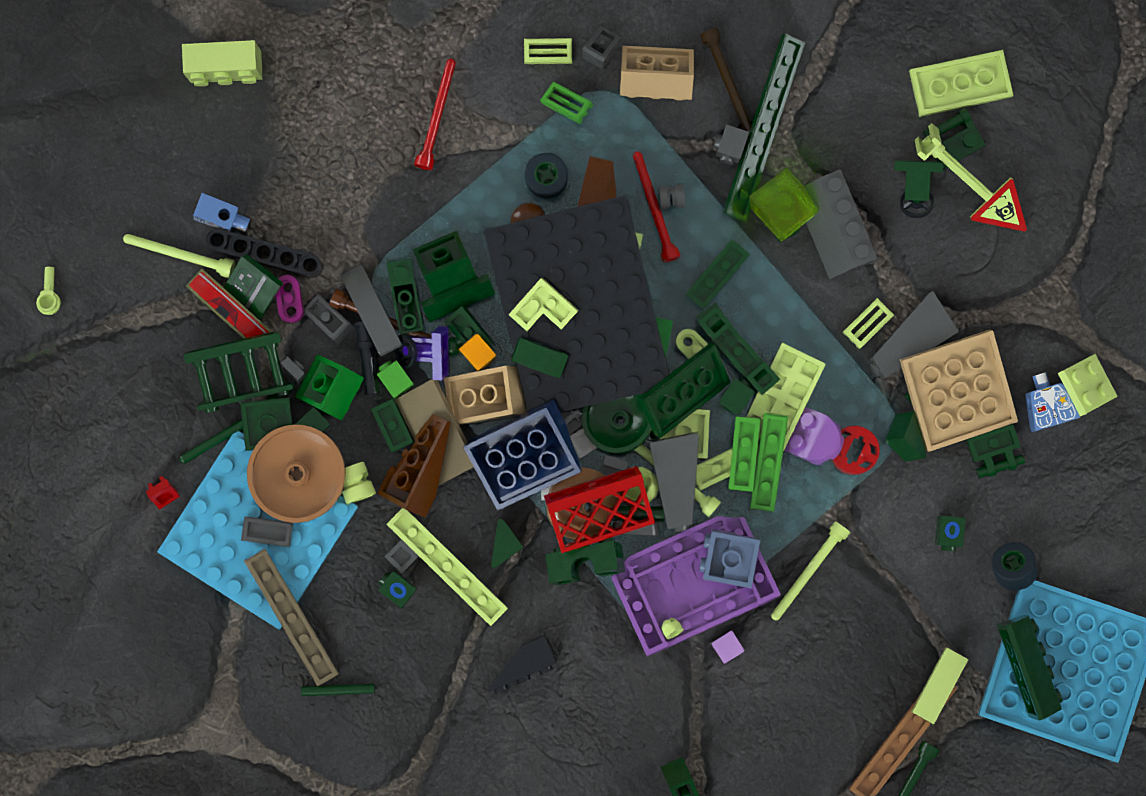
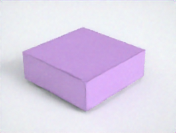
(727, 647)

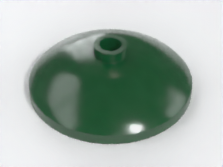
(602, 428)

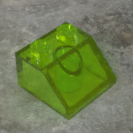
(783, 204)

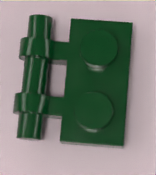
(994, 443)

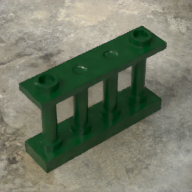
(246, 348)

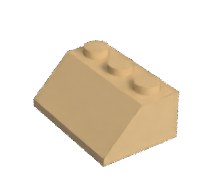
(657, 72)

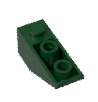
(405, 294)

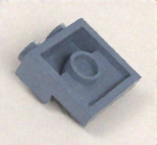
(729, 558)

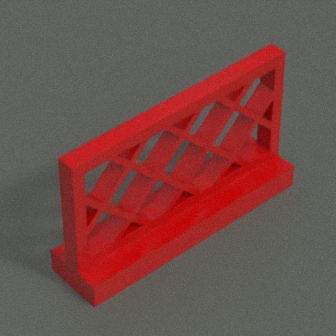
(589, 492)

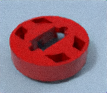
(865, 456)

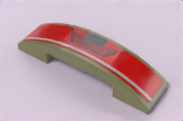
(226, 306)

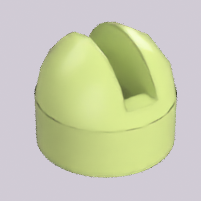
(671, 628)

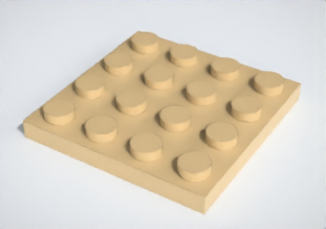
(959, 390)

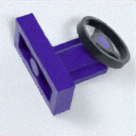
(426, 350)

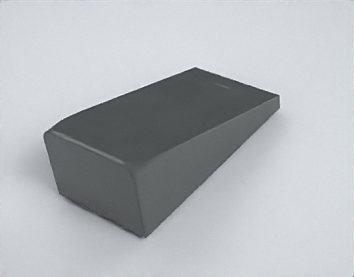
(328, 319)

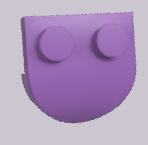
(815, 438)

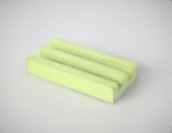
(548, 60)
(853, 338)

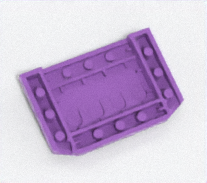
(667, 584)

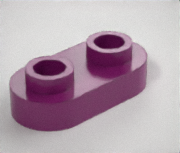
(290, 299)

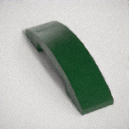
(738, 351)

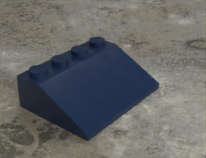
(524, 455)

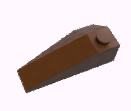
(598, 182)
(417, 475)

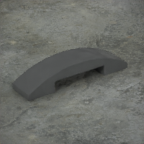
(371, 310)

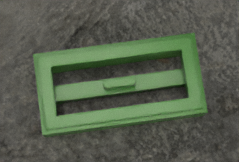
(563, 111)

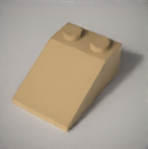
(486, 395)

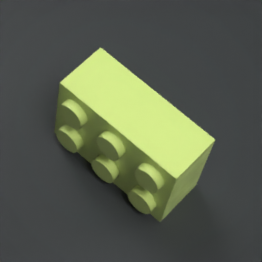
(222, 62)

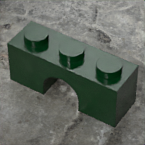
(605, 556)

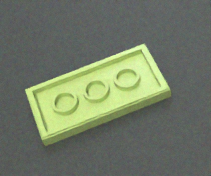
(961, 83)

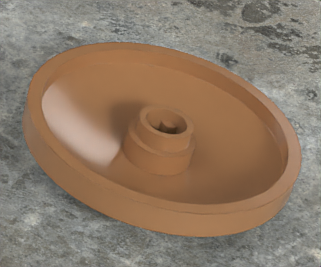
(296, 473)

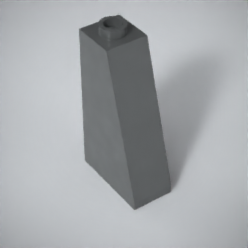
(920, 331)
(676, 473)

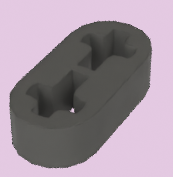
(647, 530)

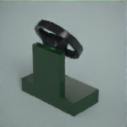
(917, 185)

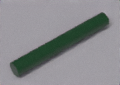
(337, 689)

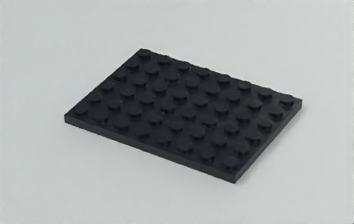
(598, 267)

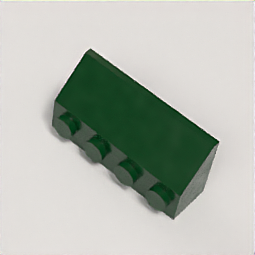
(1029, 667)

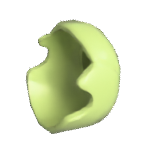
(650, 484)

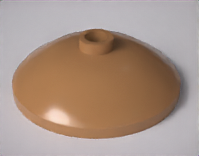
(585, 475)

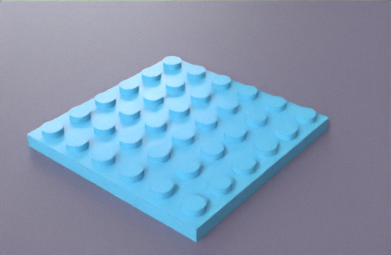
(210, 533)
(1095, 666)

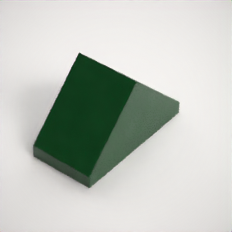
(906, 437)
(505, 544)

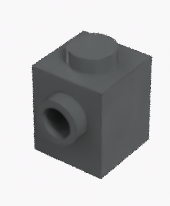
(730, 144)

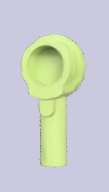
(48, 301)

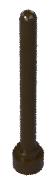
(711, 39)

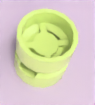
(356, 484)

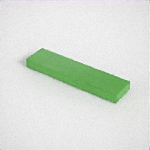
(769, 461)

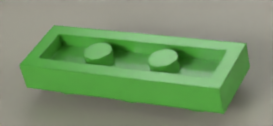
(744, 453)

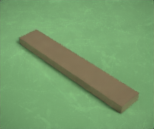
(291, 617)

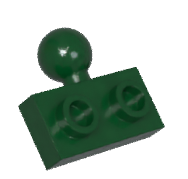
(464, 327)

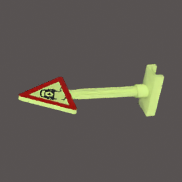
(999, 208)

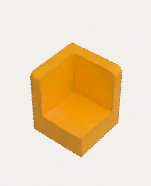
(477, 352)

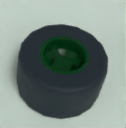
(545, 167)
(1012, 557)

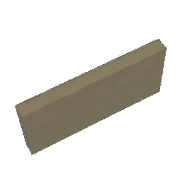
(418, 407)

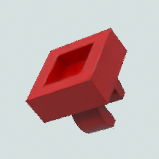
(162, 493)

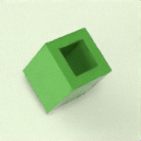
(395, 379)

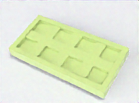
(791, 393)

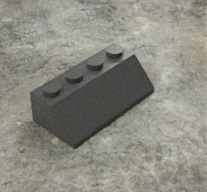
(838, 226)

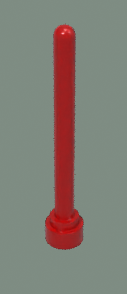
(425, 157)
(669, 251)

